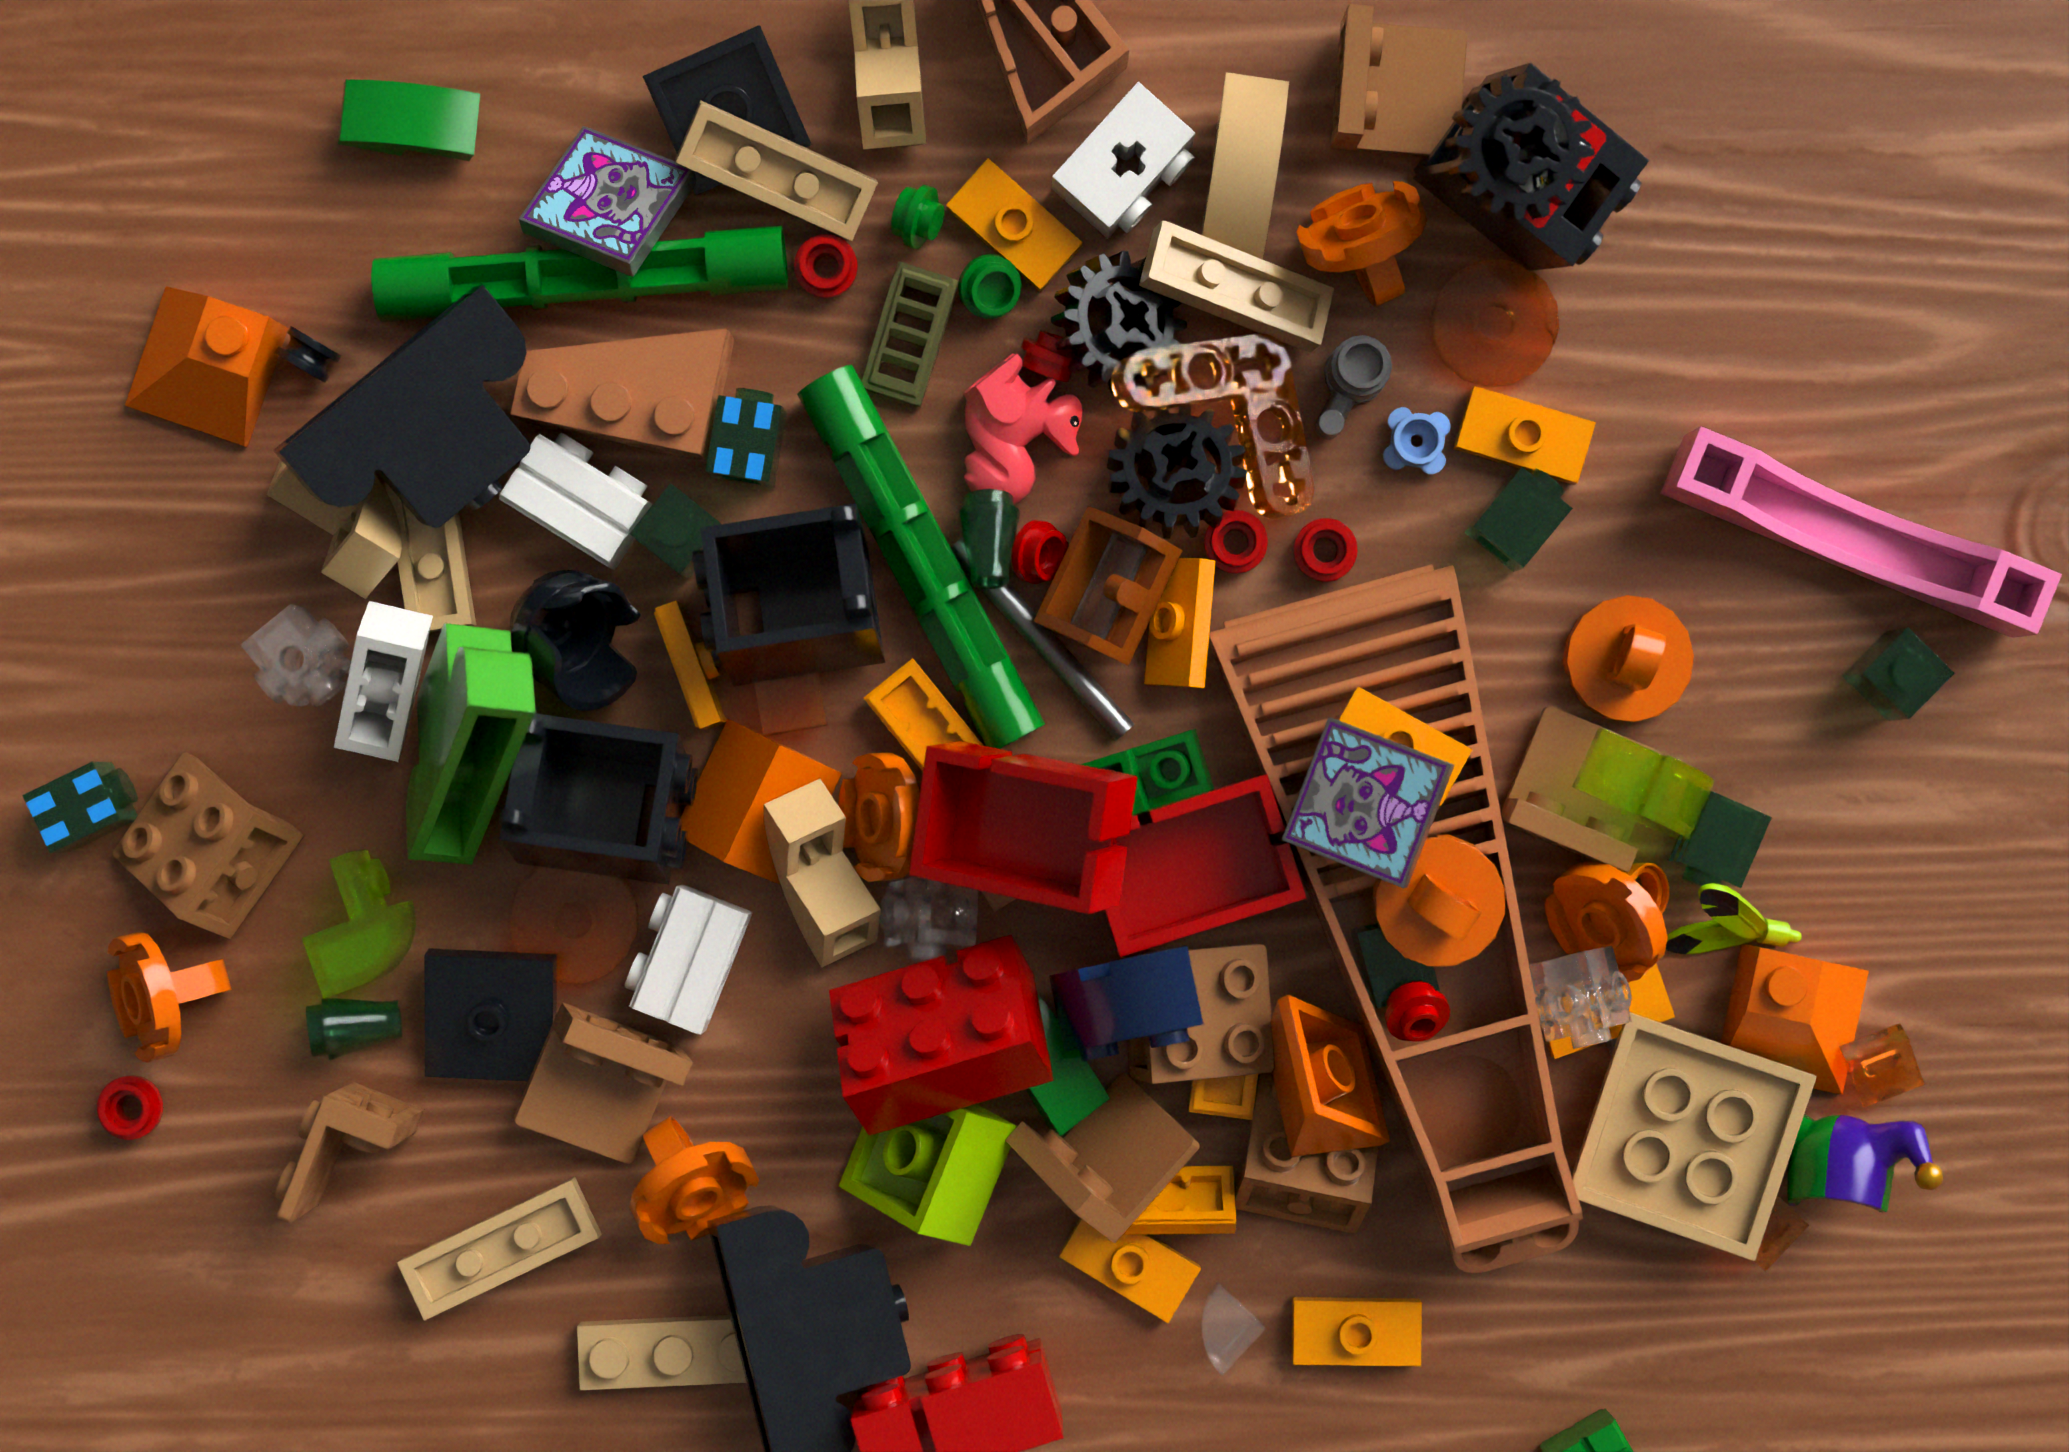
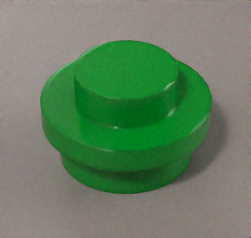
(917, 216)
(989, 286)

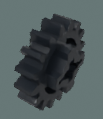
(1536, 121)
(1113, 320)
(1158, 447)

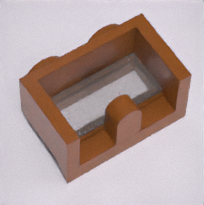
(1108, 585)

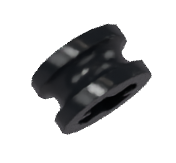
(308, 354)

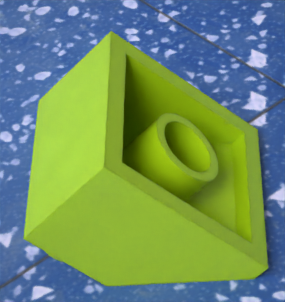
(932, 1171)

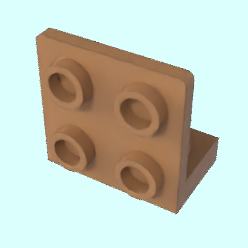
(1395, 85)
(1553, 811)
(205, 848)
(1235, 1017)
(598, 1083)
(347, 1116)
(1111, 1159)
(1311, 1189)

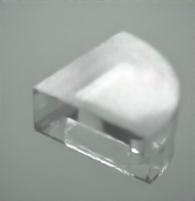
(1227, 1328)

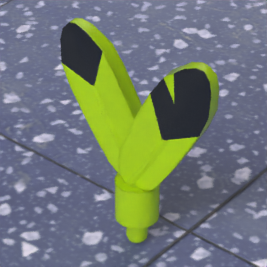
(1733, 925)

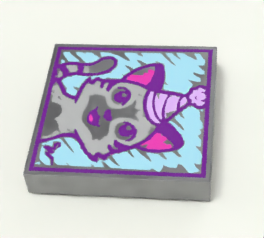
(607, 201)
(1368, 802)

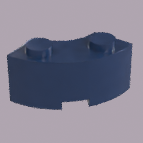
(1127, 1001)

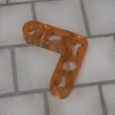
(1249, 396)

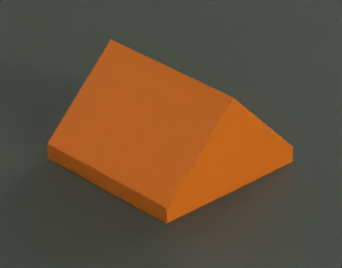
(732, 792)
(1324, 1081)

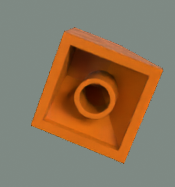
(207, 365)
(1795, 1012)

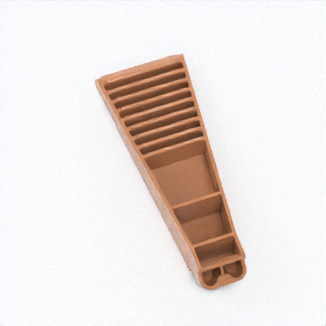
(1481, 1088)

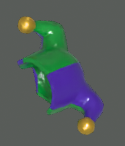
(1856, 1160)

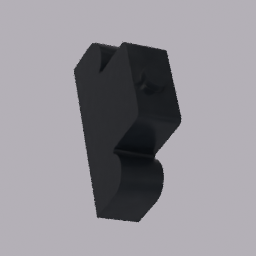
(421, 419)
(806, 1326)

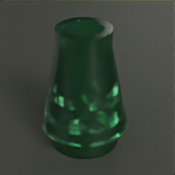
(988, 534)
(351, 1025)

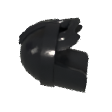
(568, 633)

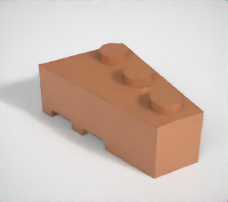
(1051, 56)
(630, 391)

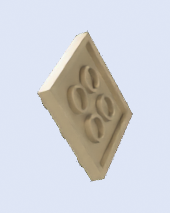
(1691, 1135)

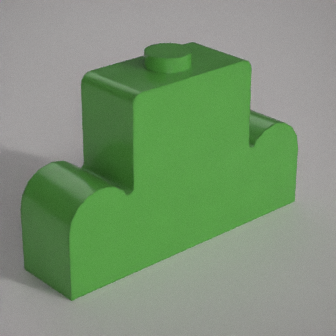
(469, 734)

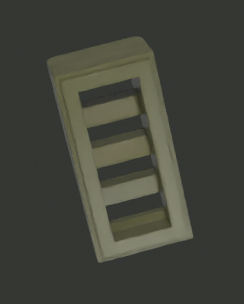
(928, 282)

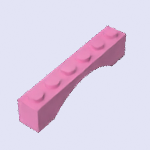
(1910, 558)

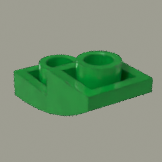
(408, 117)
(1165, 770)
(1075, 1086)

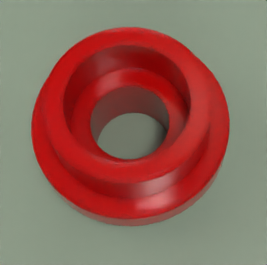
(825, 246)
(1044, 357)
(1256, 542)
(1345, 549)
(1038, 552)
(1416, 1012)
(111, 1110)

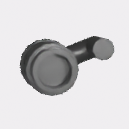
(1354, 376)

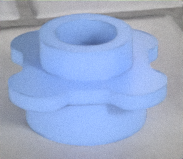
(1432, 431)

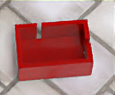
(1022, 826)
(1203, 866)
(939, 1035)
(965, 1405)

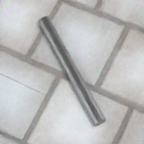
(1053, 653)

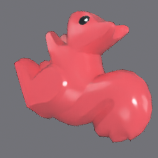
(1005, 417)

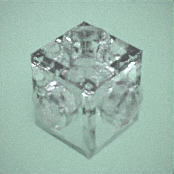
(278, 652)
(928, 917)
(1581, 996)

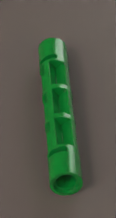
(718, 263)
(920, 557)

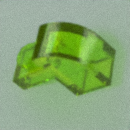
(1644, 784)
(372, 939)

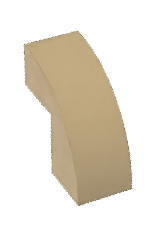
(887, 73)
(1245, 162)
(364, 535)
(816, 876)

